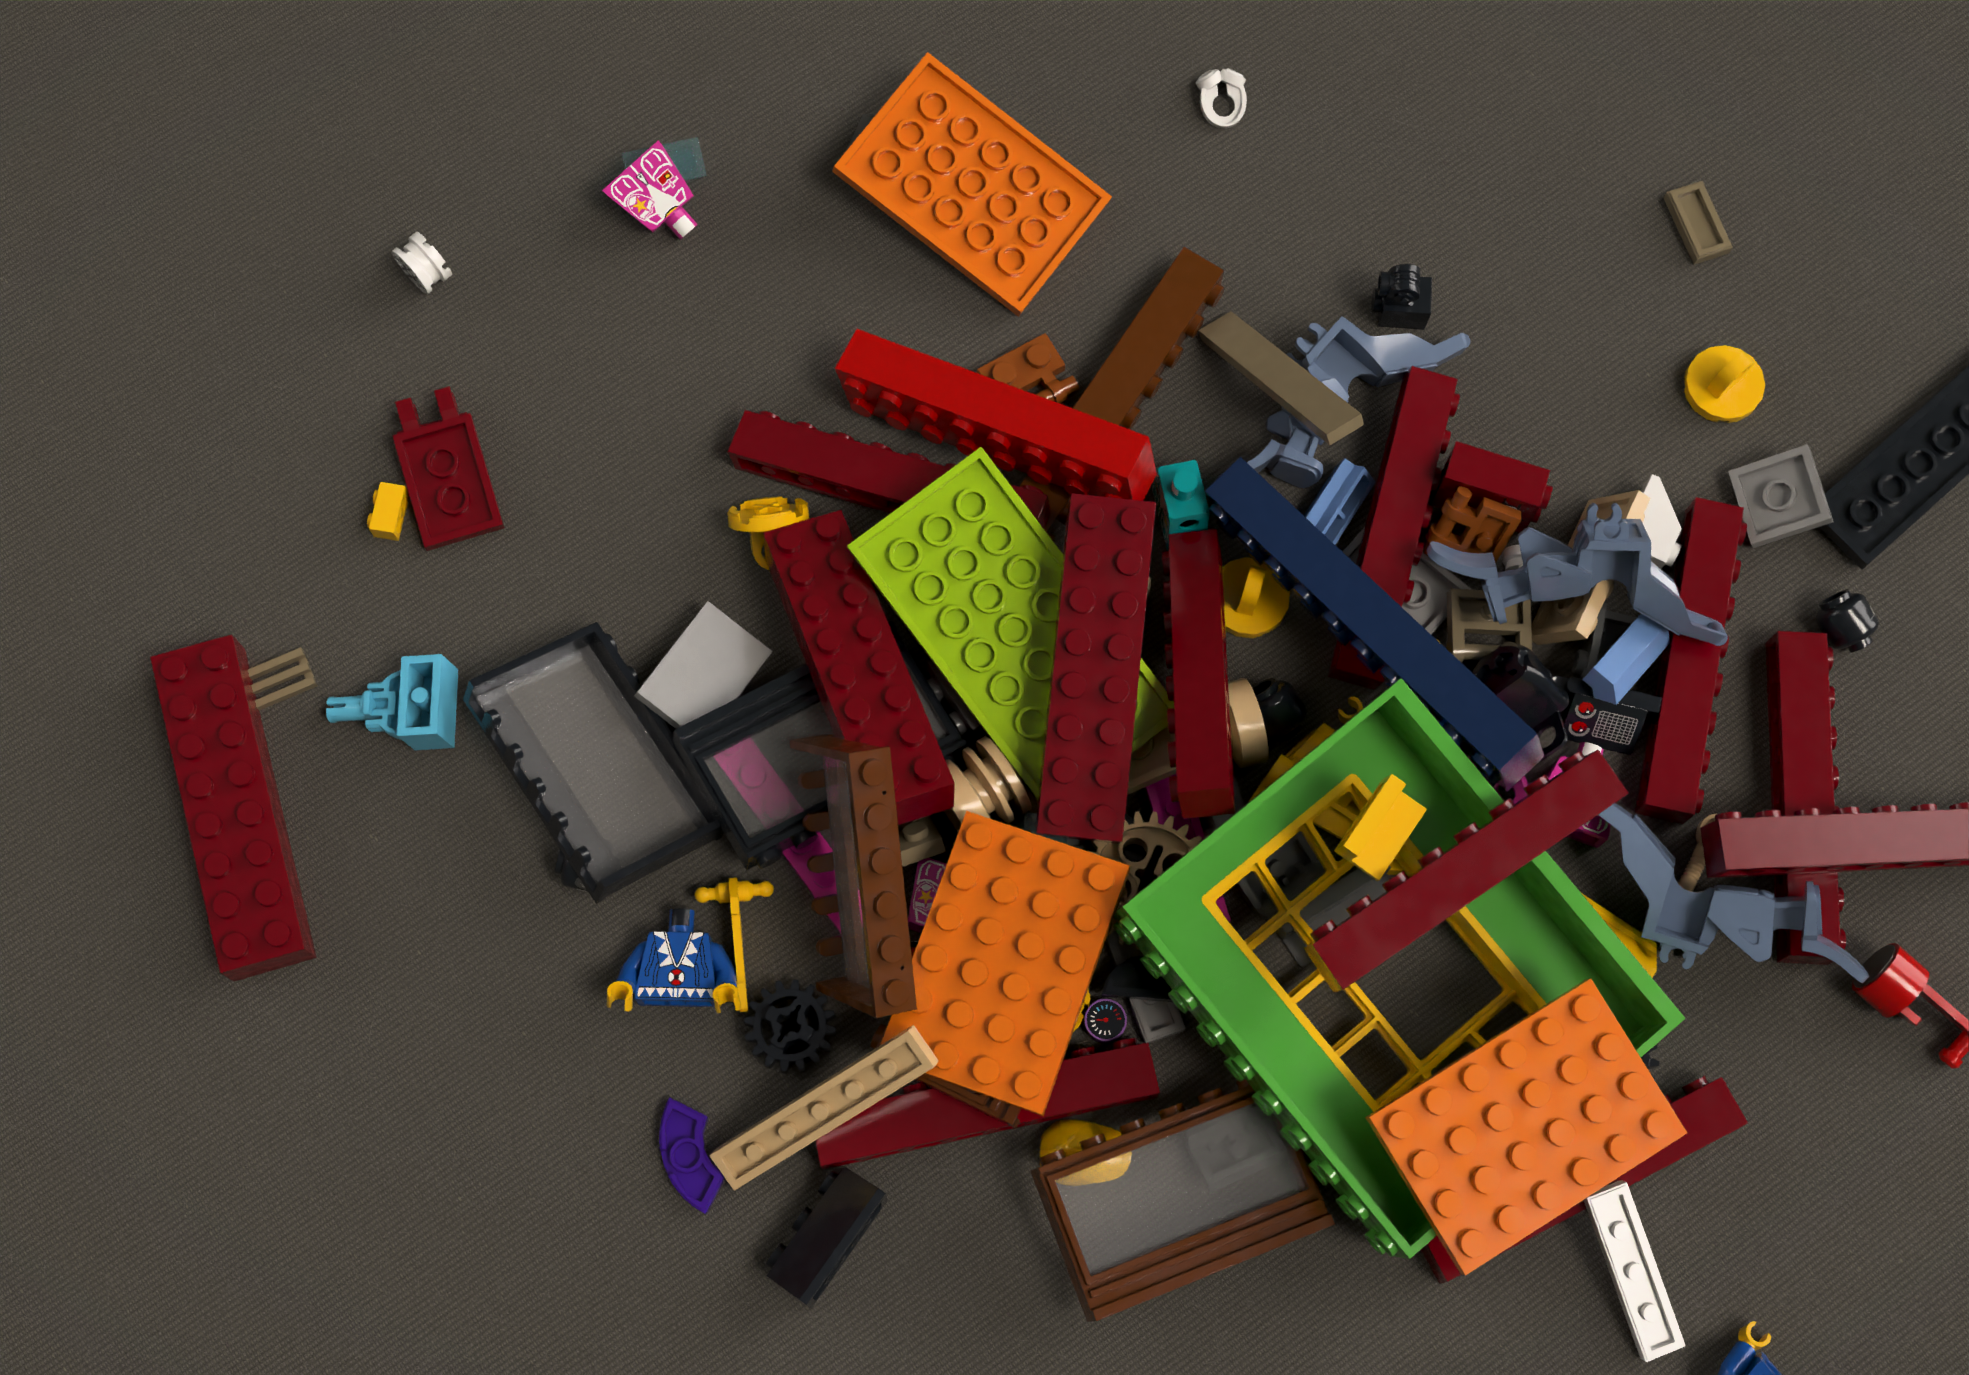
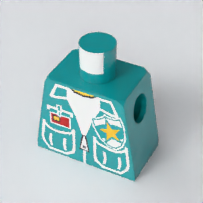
(1180, 498)

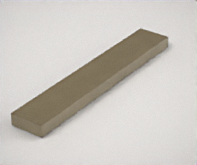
(1281, 378)

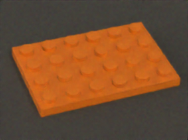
(972, 184)
(1009, 959)
(1526, 1126)

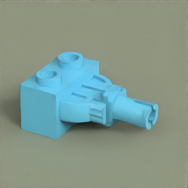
(409, 704)

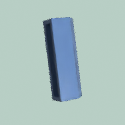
(1339, 499)
(1627, 659)

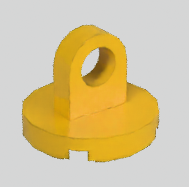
(1724, 384)
(765, 515)
(1252, 599)

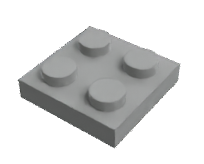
(1780, 496)

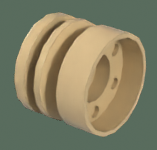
(1247, 725)
(986, 785)

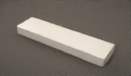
(1634, 1271)

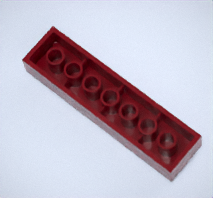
(857, 658)
(1095, 668)
(232, 809)

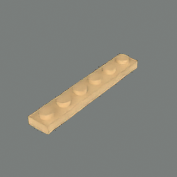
(824, 1107)

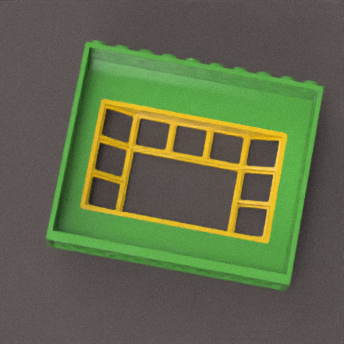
(1526, 931)

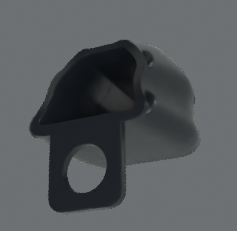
(1527, 689)

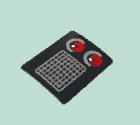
(1604, 724)

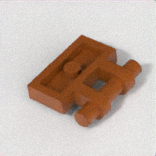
(1033, 365)
(1486, 528)

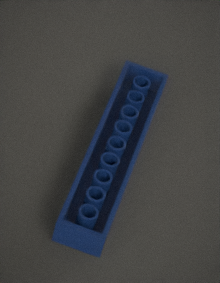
(1372, 623)

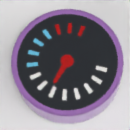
(1105, 1020)

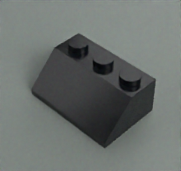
(826, 1235)

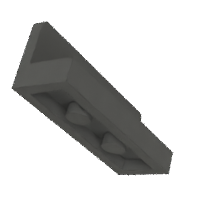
(1331, 905)

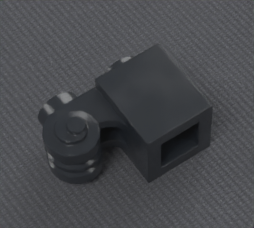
(1402, 298)

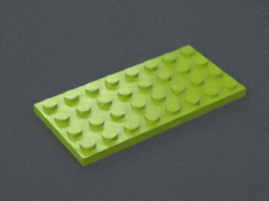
(982, 601)

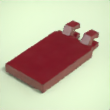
(446, 474)

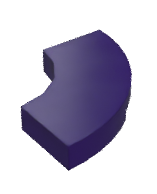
(685, 1155)

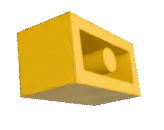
(389, 511)

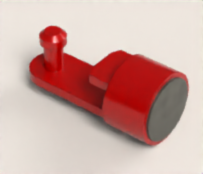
(1896, 982)

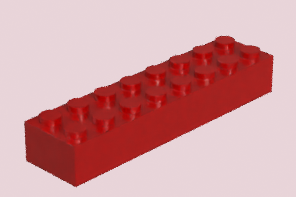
(1007, 422)

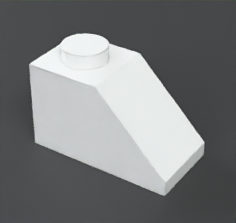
(1661, 523)

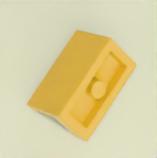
(1381, 828)

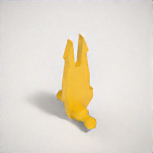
(734, 893)

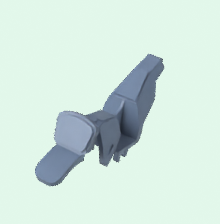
(1336, 361)
(1600, 552)
(1692, 918)

